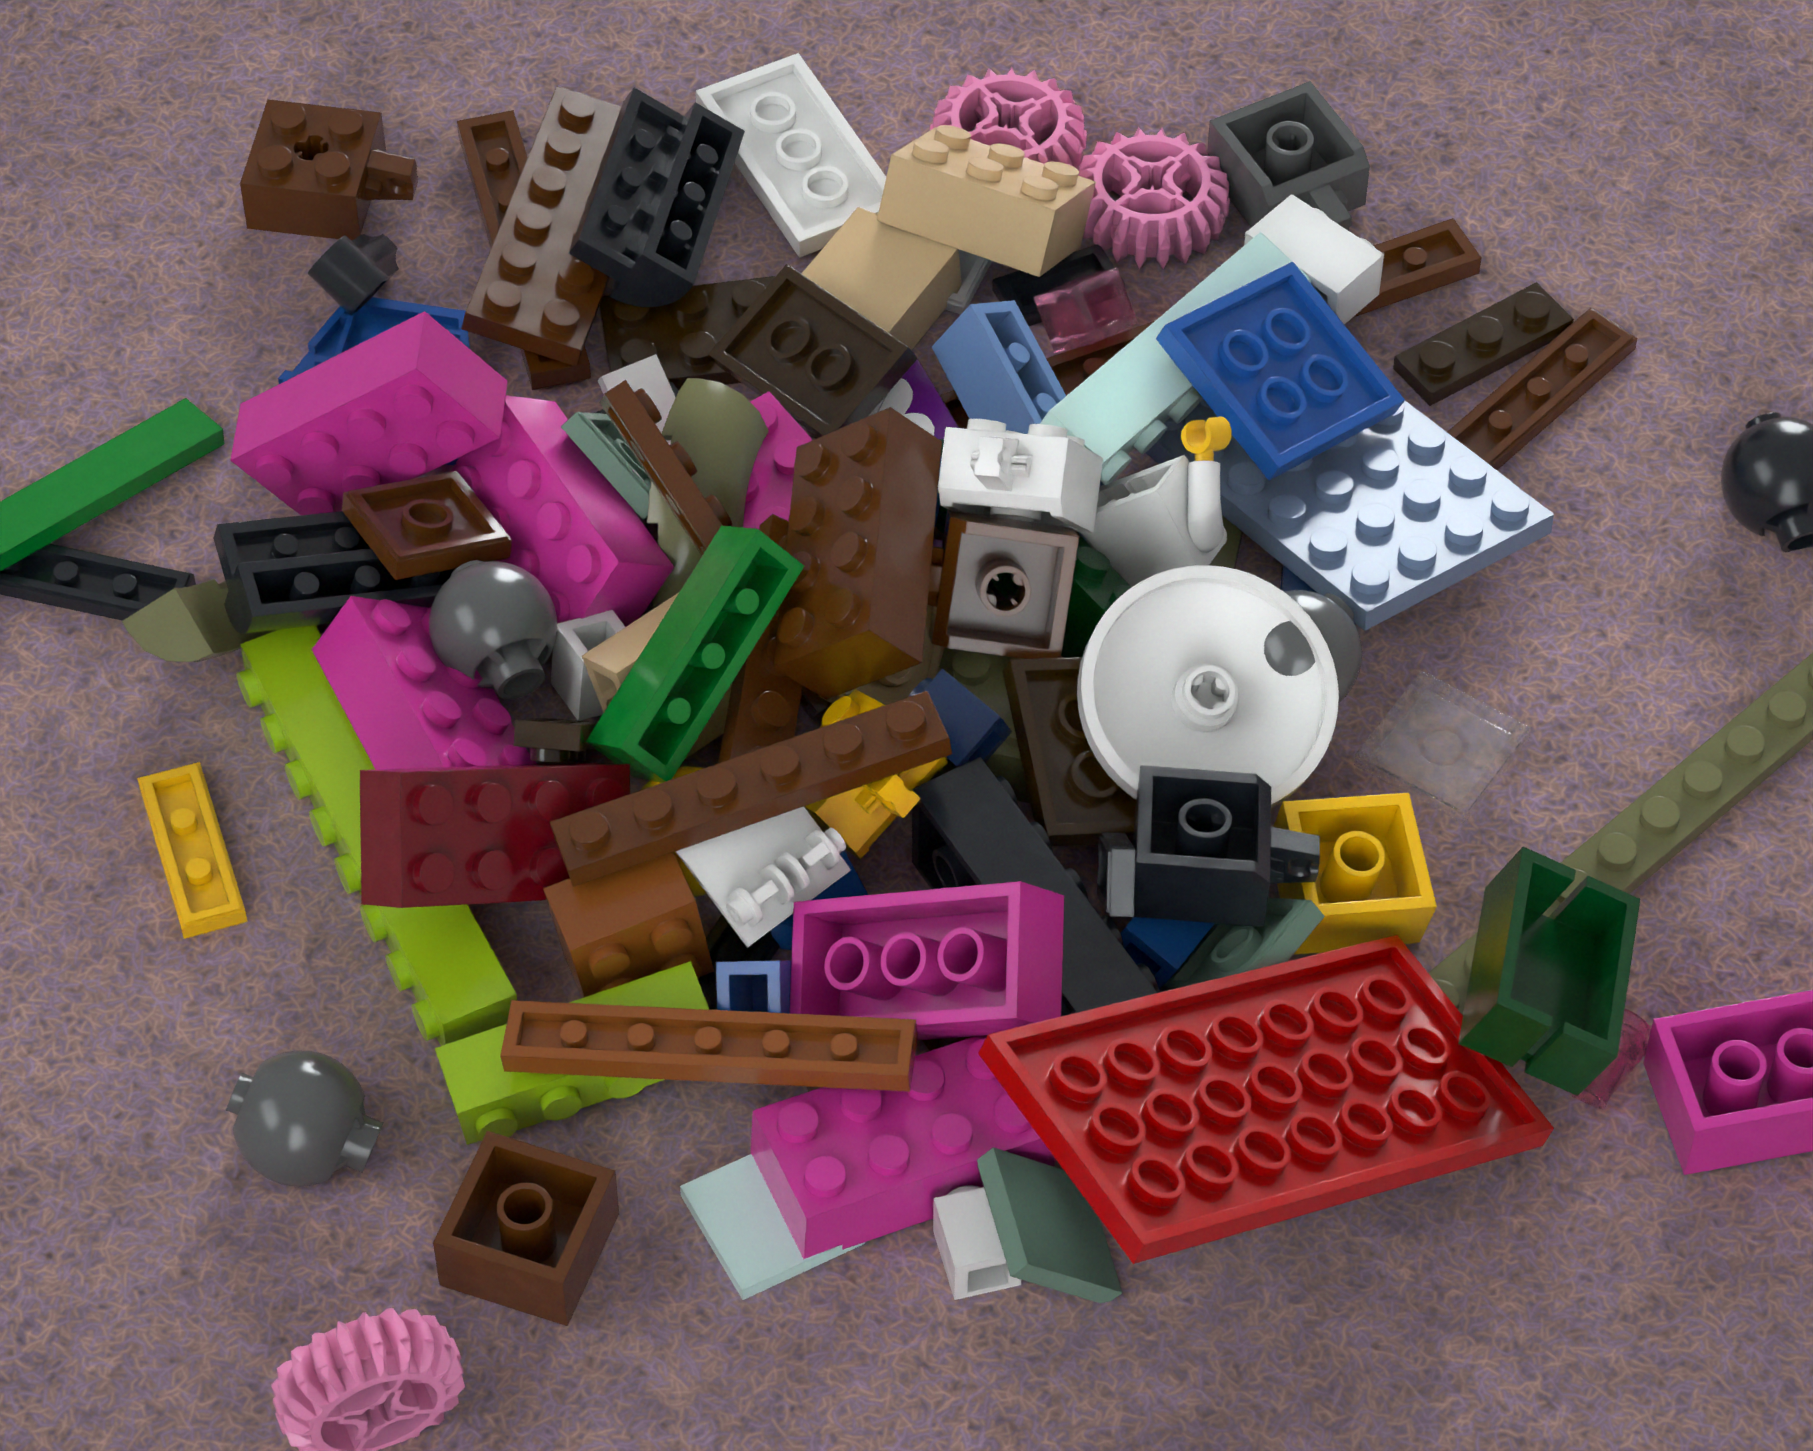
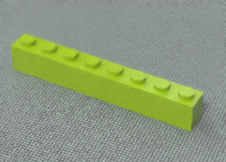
(432, 948)

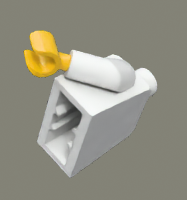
(1166, 512)

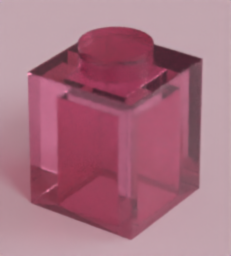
(1085, 310)

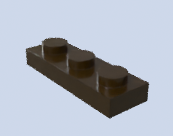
(1482, 344)
(554, 738)

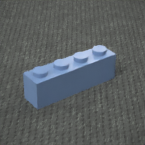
(998, 367)

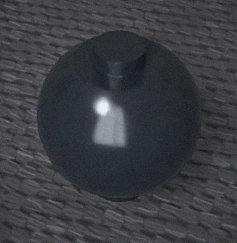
(1771, 479)

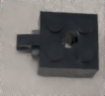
(1211, 847)

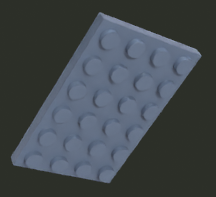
(1376, 514)

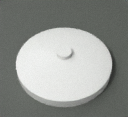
(1187, 684)

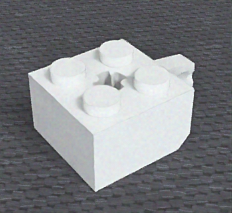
(1020, 475)

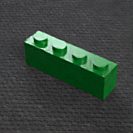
(695, 653)

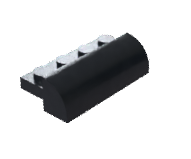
(656, 199)
(305, 571)

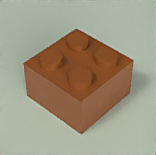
(628, 925)

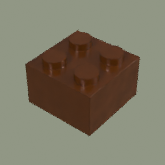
(526, 1228)

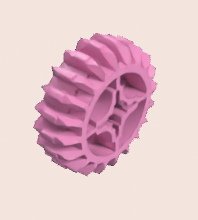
(1019, 114)
(1151, 209)
(368, 1383)

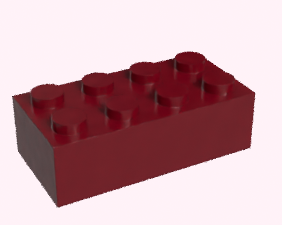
(472, 830)

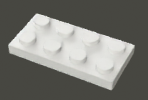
(797, 151)

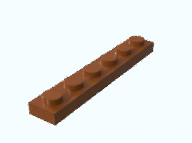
(710, 1045)

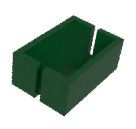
(1551, 983)

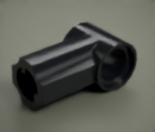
(355, 269)

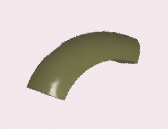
(722, 439)
(188, 624)

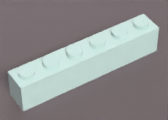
(1141, 385)

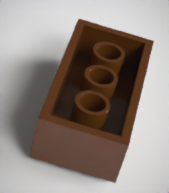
(866, 547)

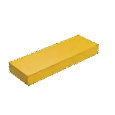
(192, 850)

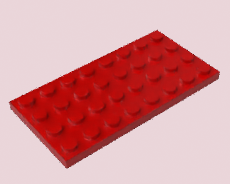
(1262, 1096)

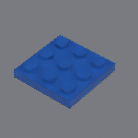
(1280, 370)

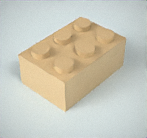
(986, 200)

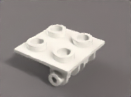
(765, 869)

